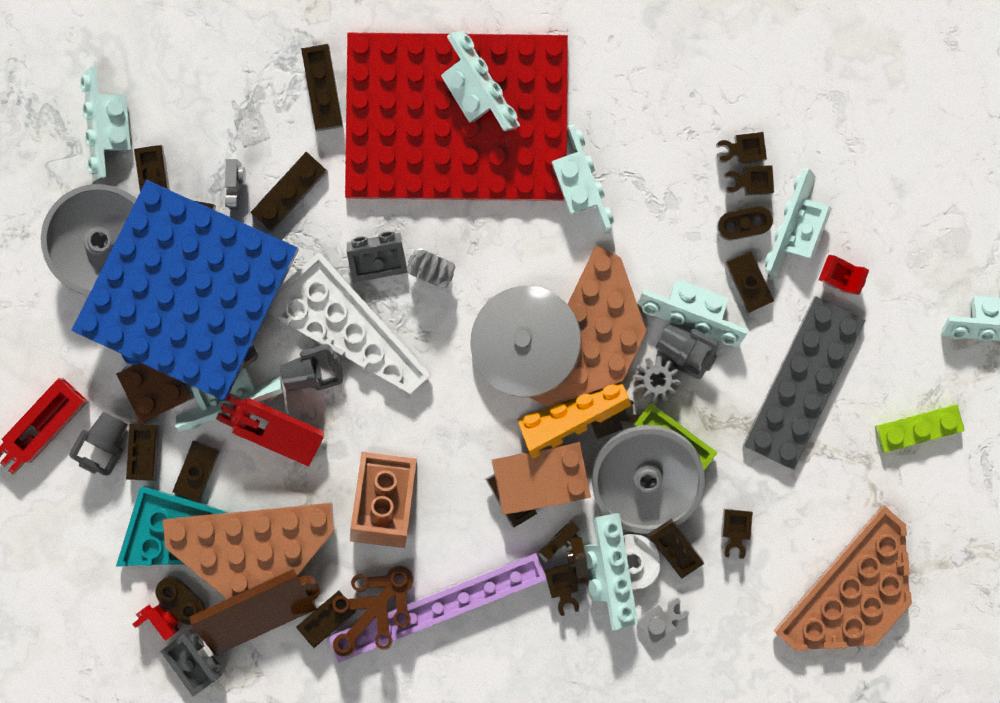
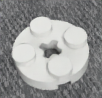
(647, 558)

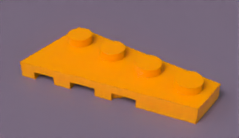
(556, 422)

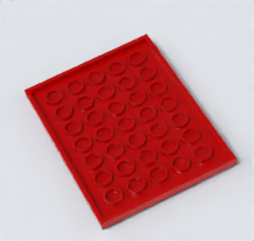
(416, 142)

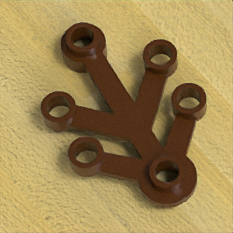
(375, 607)

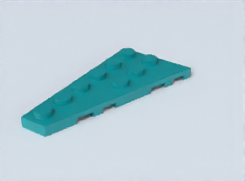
(145, 533)

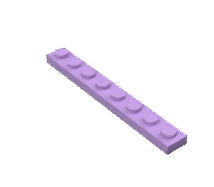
(451, 602)

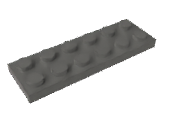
(804, 382)

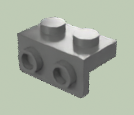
(192, 662)

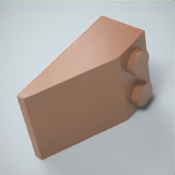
(541, 482)
(383, 500)

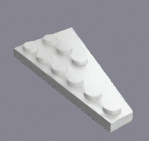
(332, 313)

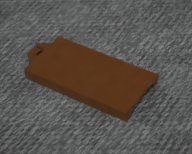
(256, 611)

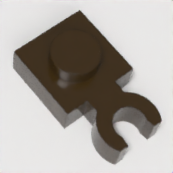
(747, 148)
(755, 181)
(611, 424)
(736, 526)
(560, 539)
(578, 560)
(562, 583)

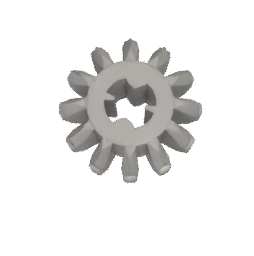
(430, 268)
(655, 370)

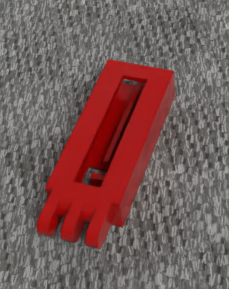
(48, 416)
(282, 434)

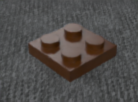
(152, 391)

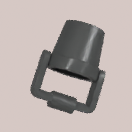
(679, 344)
(306, 371)
(104, 434)

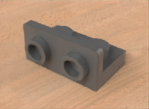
(376, 256)

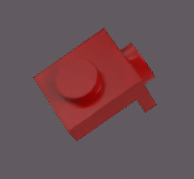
(843, 275)
(163, 621)

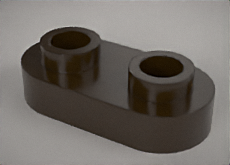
(744, 224)
(182, 597)

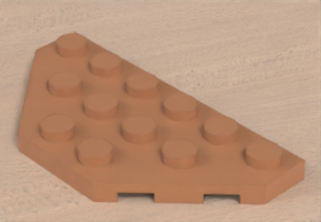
(608, 326)
(249, 546)
(857, 593)

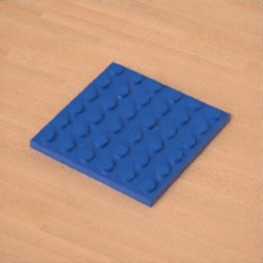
(185, 290)

